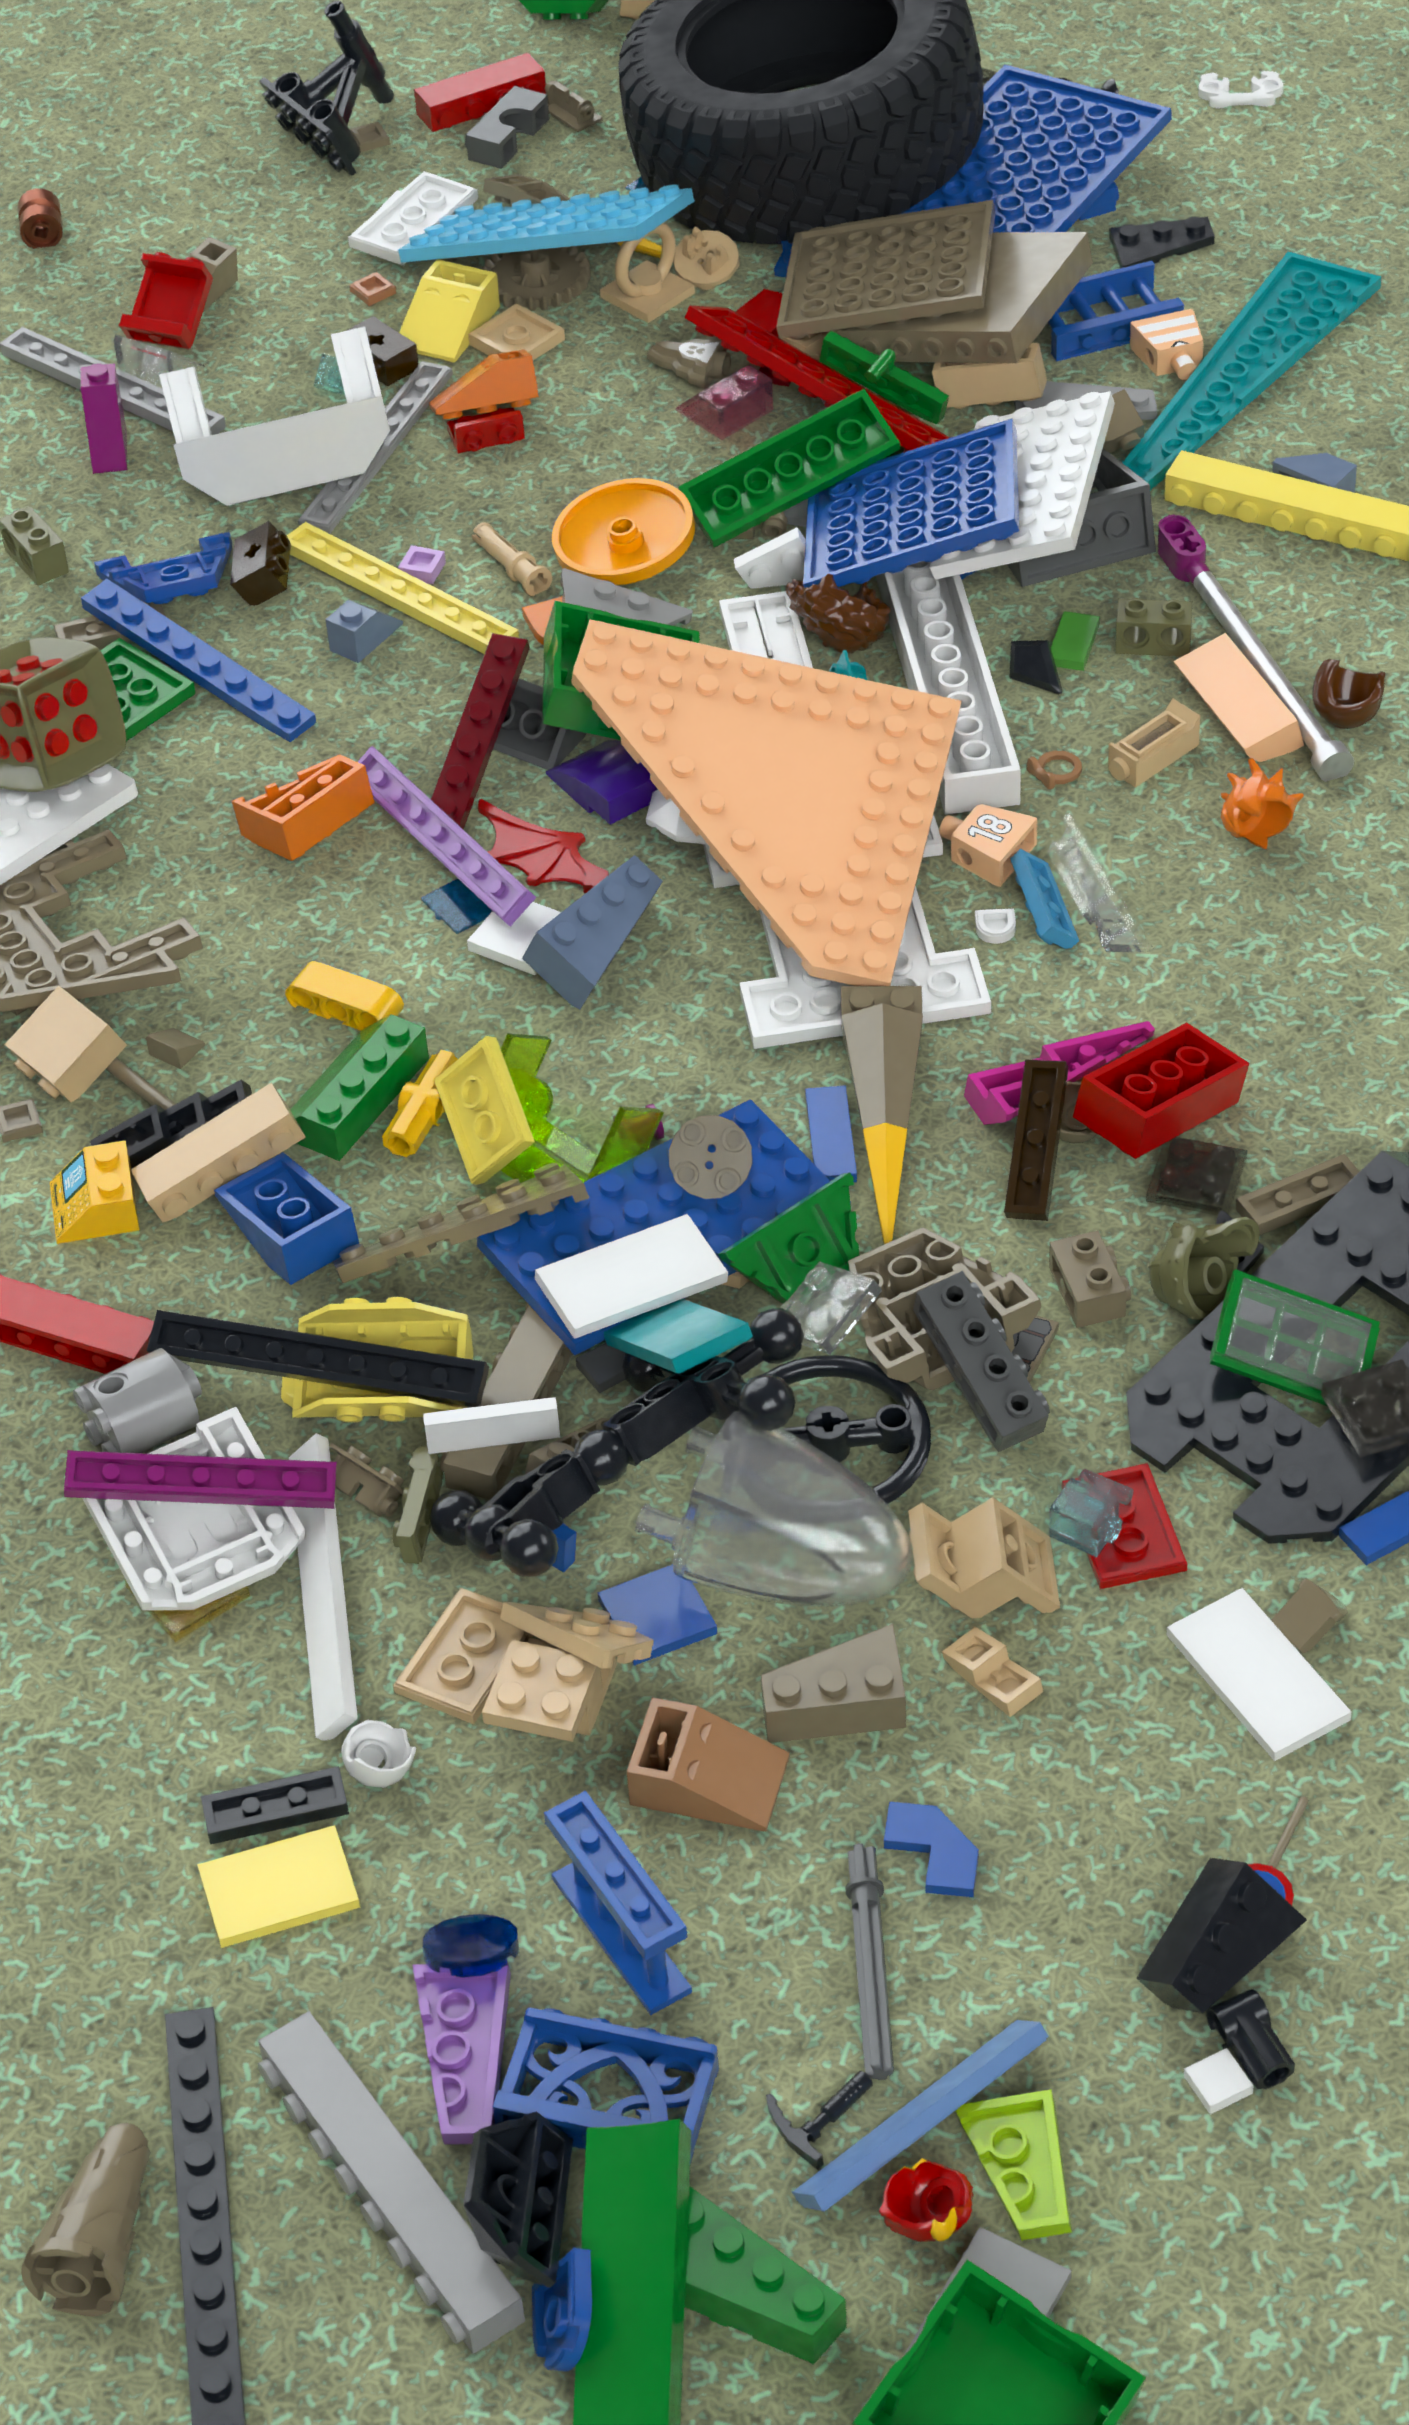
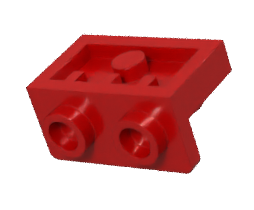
(486, 429)

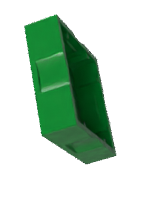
(562, 642)
(1000, 2363)

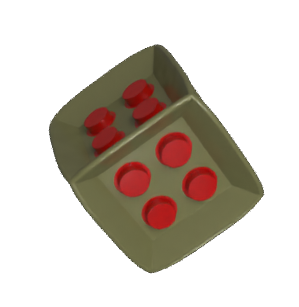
(56, 713)

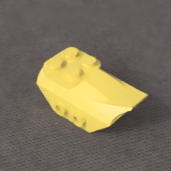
(391, 1324)

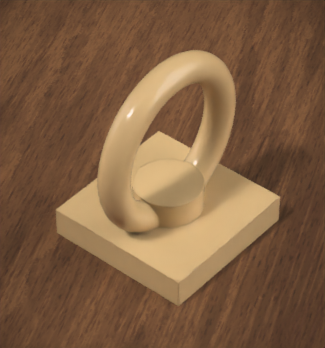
(649, 287)

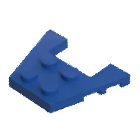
(171, 577)

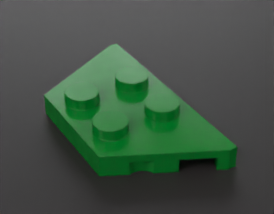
(798, 1239)

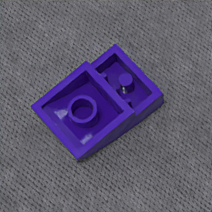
(605, 781)

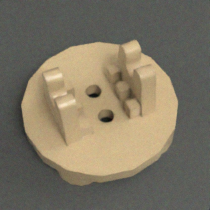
(714, 250)

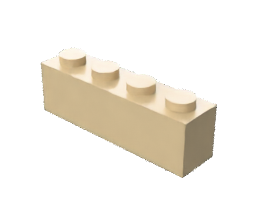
(217, 1153)

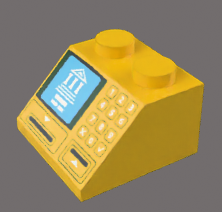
(94, 1194)

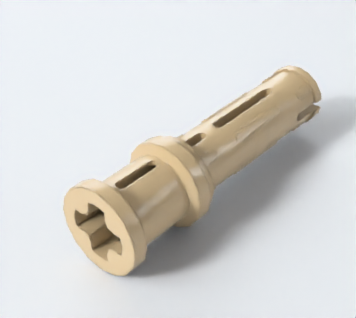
(519, 564)

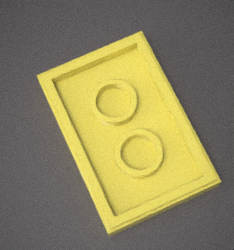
(484, 1110)
(278, 1886)

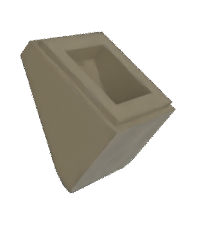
(173, 1046)

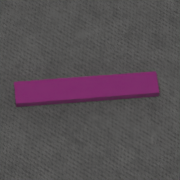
(200, 1479)

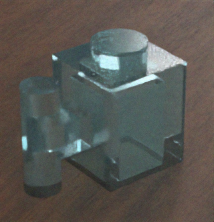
(1088, 1512)

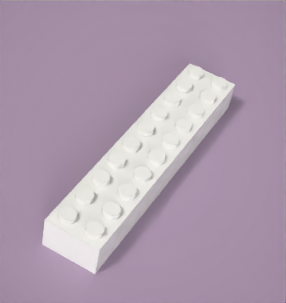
(946, 659)

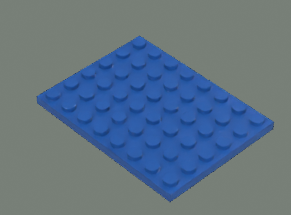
(1048, 150)

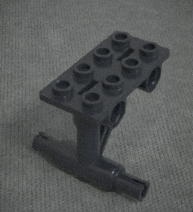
(321, 119)

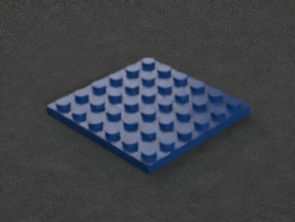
(915, 507)

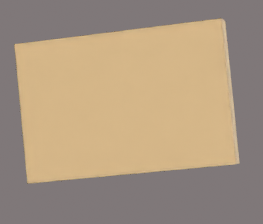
(460, 1657)

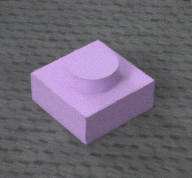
(423, 563)

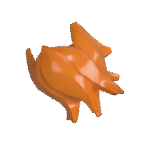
(1258, 806)

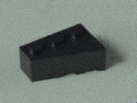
(1218, 1936)

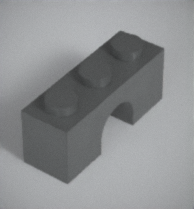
(494, 136)

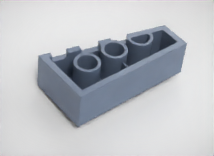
(588, 934)

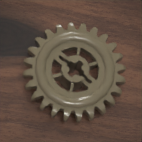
(540, 276)

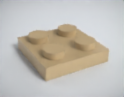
(517, 330)

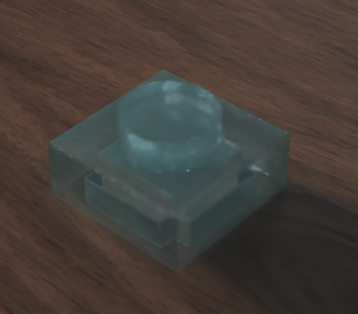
(328, 375)

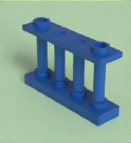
(1113, 329)
(618, 1902)

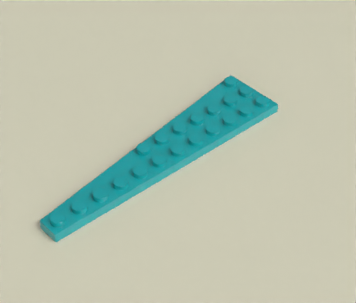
(1273, 331)

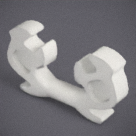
(1263, 89)

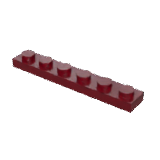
(480, 726)

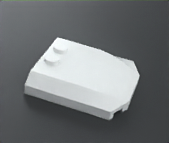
(197, 1551)

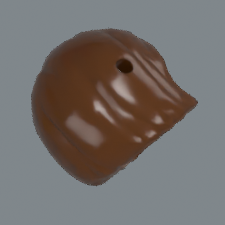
(1346, 696)

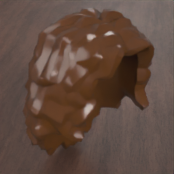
(838, 617)

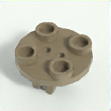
(730, 1160)

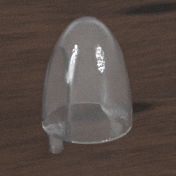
(781, 1523)

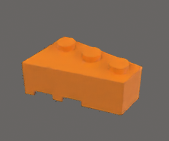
(305, 810)

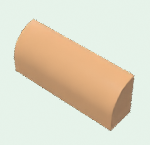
(1241, 699)

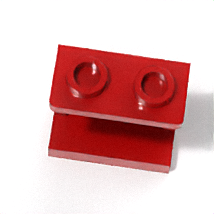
(168, 301)

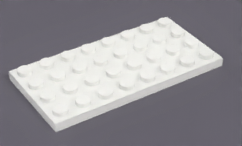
(1056, 473)

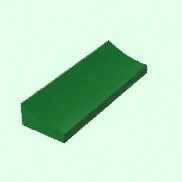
(789, 467)
(638, 2274)

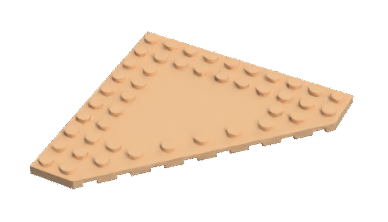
(793, 779)

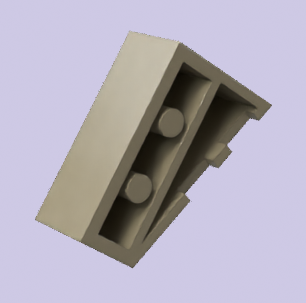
(837, 1691)

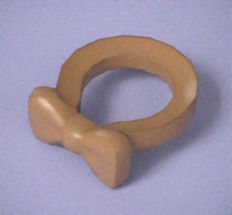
(1048, 779)

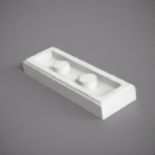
(491, 1425)

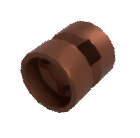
(40, 218)

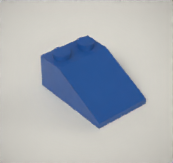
(289, 1217)

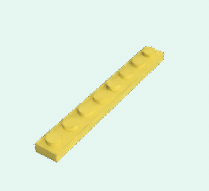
(396, 588)

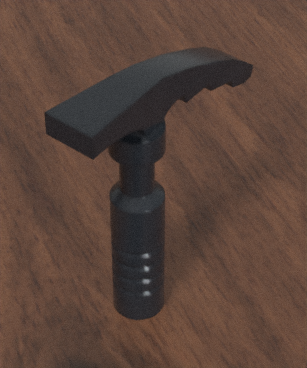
(830, 2112)

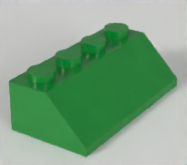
(360, 1085)

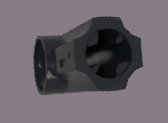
(1247, 2030)

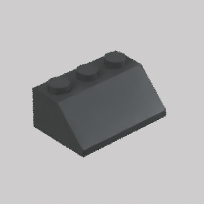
(525, 734)

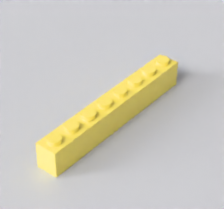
(1289, 504)

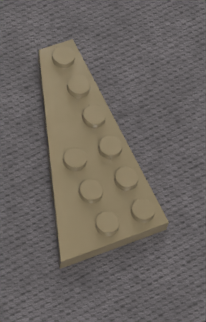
(469, 1221)

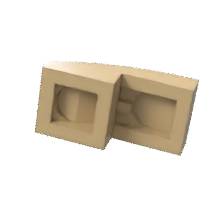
(988, 1669)

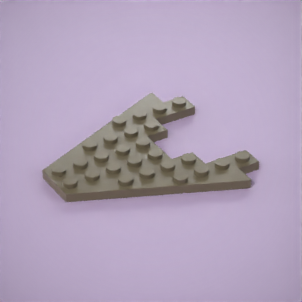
(86, 966)

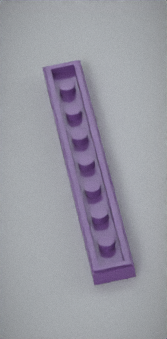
(446, 839)

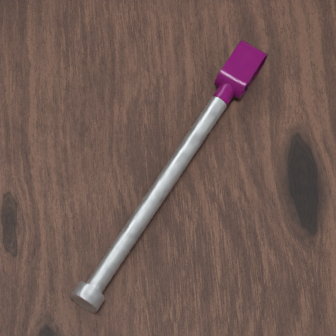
(1185, 556)

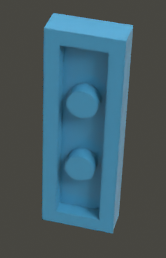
(1044, 900)

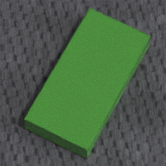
(1074, 640)

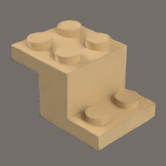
(983, 1559)
(546, 1691)

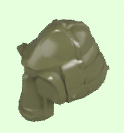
(1199, 1263)

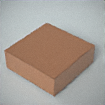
(372, 288)

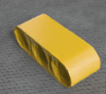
(342, 996)

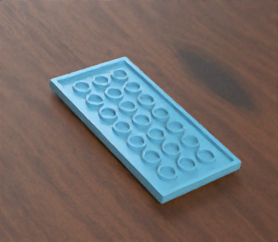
(547, 224)

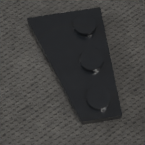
(1160, 240)

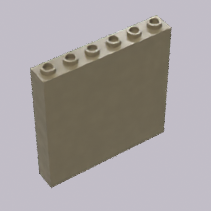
(1024, 289)

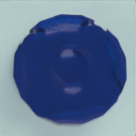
(471, 1945)

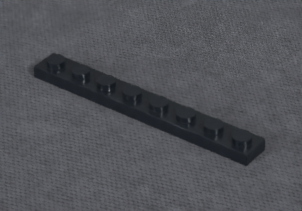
(320, 1359)

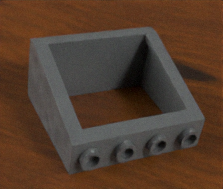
(1113, 528)

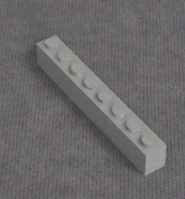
(392, 2184)

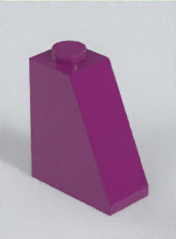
(104, 418)

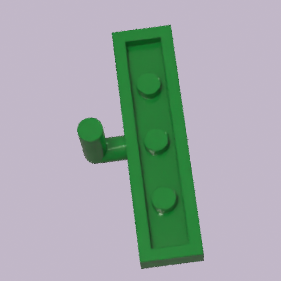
(883, 377)

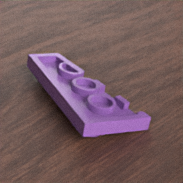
(464, 2045)

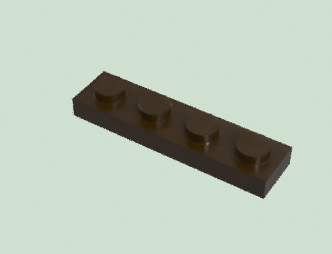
(1036, 1140)

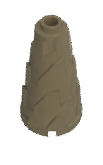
(89, 2232)

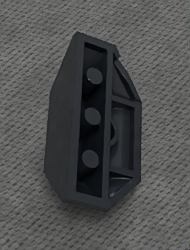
(520, 2194)

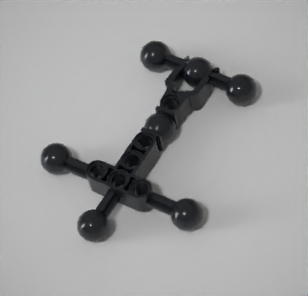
(521, 1516)

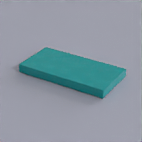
(678, 1335)

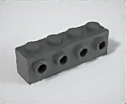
(981, 1361)

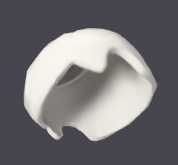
(370, 1744)

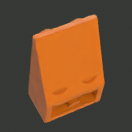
(494, 381)

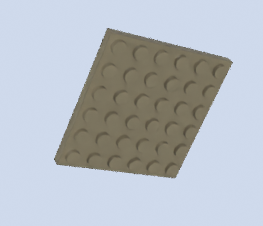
(887, 270)

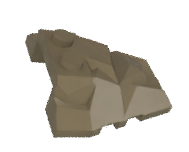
(910, 1265)

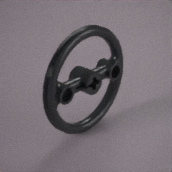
(892, 1428)

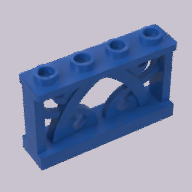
(604, 2046)

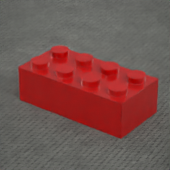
(1160, 1090)

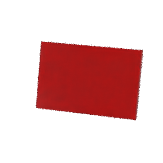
(1147, 1539)

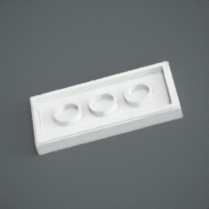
(409, 213)
(631, 1276)
(1258, 1674)

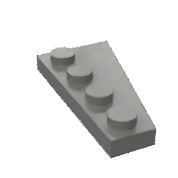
(1142, 399)

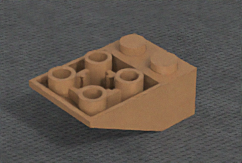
(704, 1767)

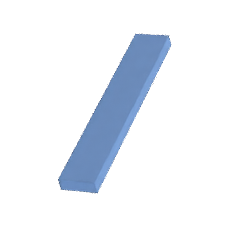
(920, 2115)

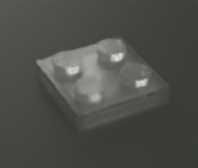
(830, 1305)

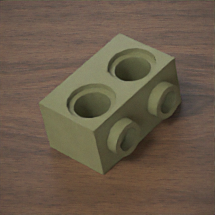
(33, 545)
(1153, 627)

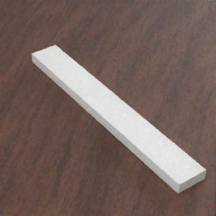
(325, 1610)

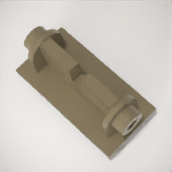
(570, 108)
(379, 1488)

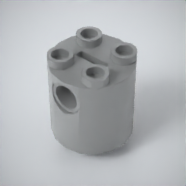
(140, 1403)

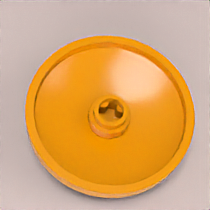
(624, 530)

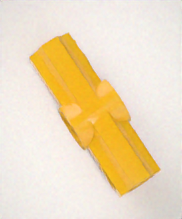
(417, 1108)

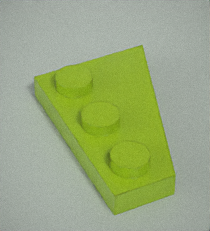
(1023, 2159)

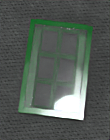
(1289, 1337)

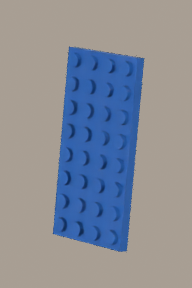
(644, 1195)

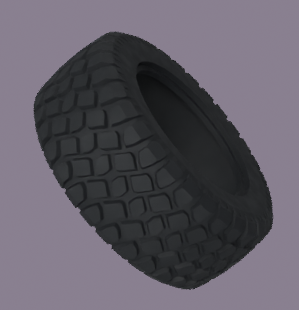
(868, 142)

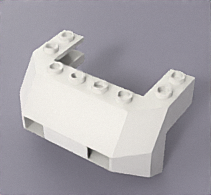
(285, 451)

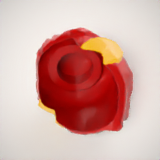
(927, 2201)

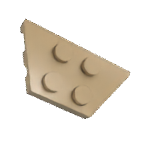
(583, 1634)

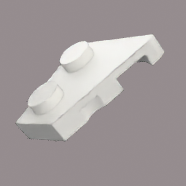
(774, 561)

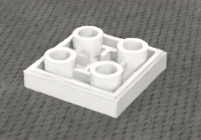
(506, 943)

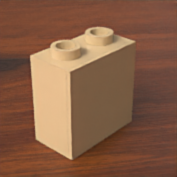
(64, 1046)

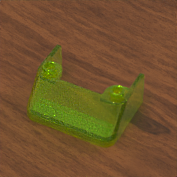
(627, 1136)

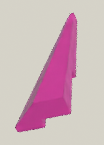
(997, 1091)

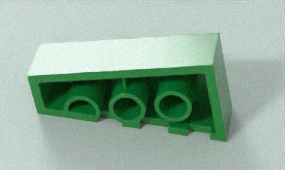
(756, 2287)

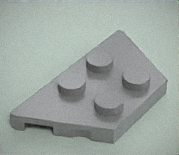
(620, 601)

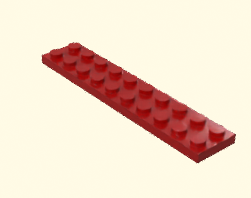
(796, 366)

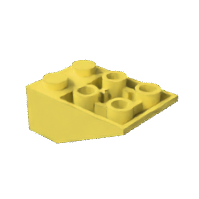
(448, 307)

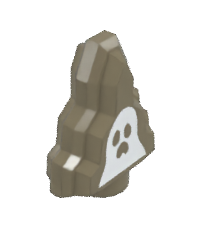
(694, 360)

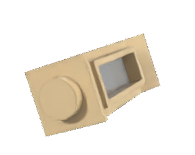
(1155, 744)

